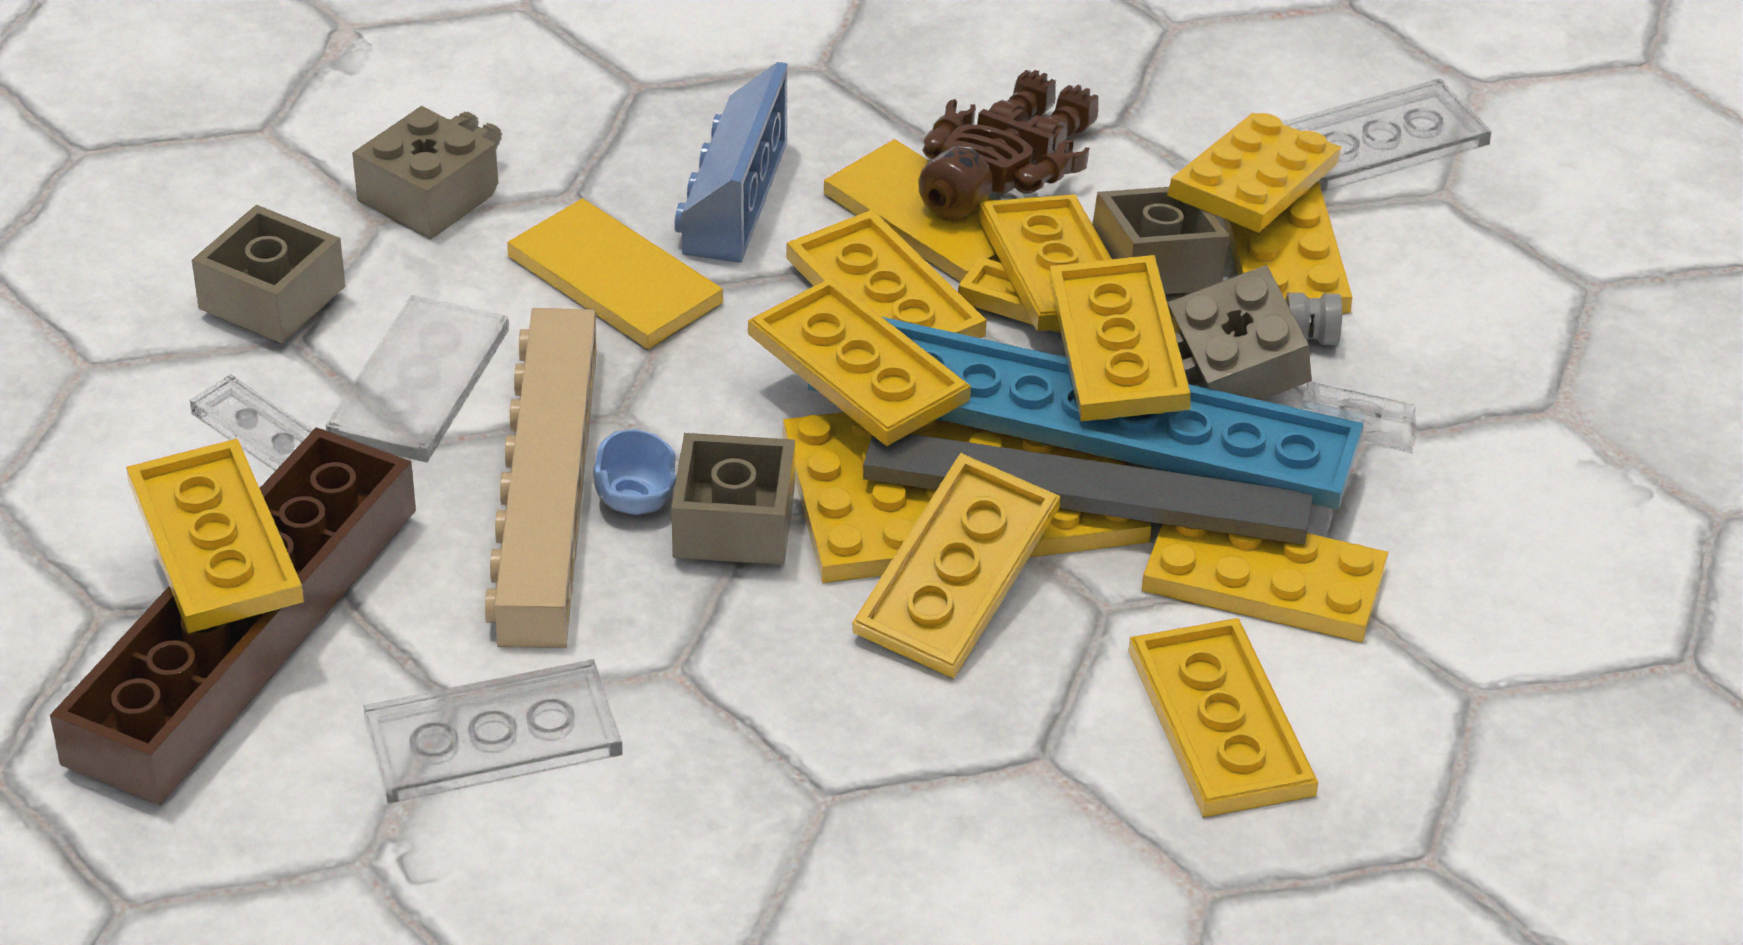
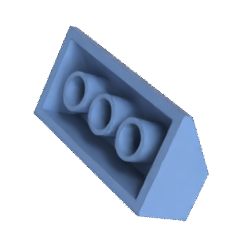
(736, 169)

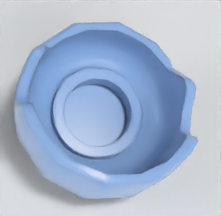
(634, 472)

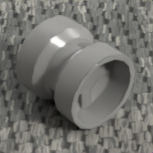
(1317, 317)

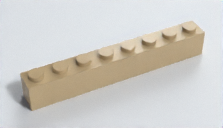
(545, 480)

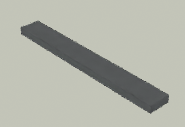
(1107, 487)

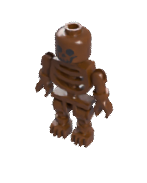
(999, 149)

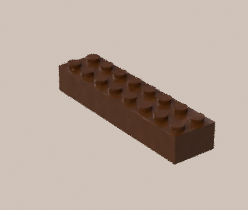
(172, 692)

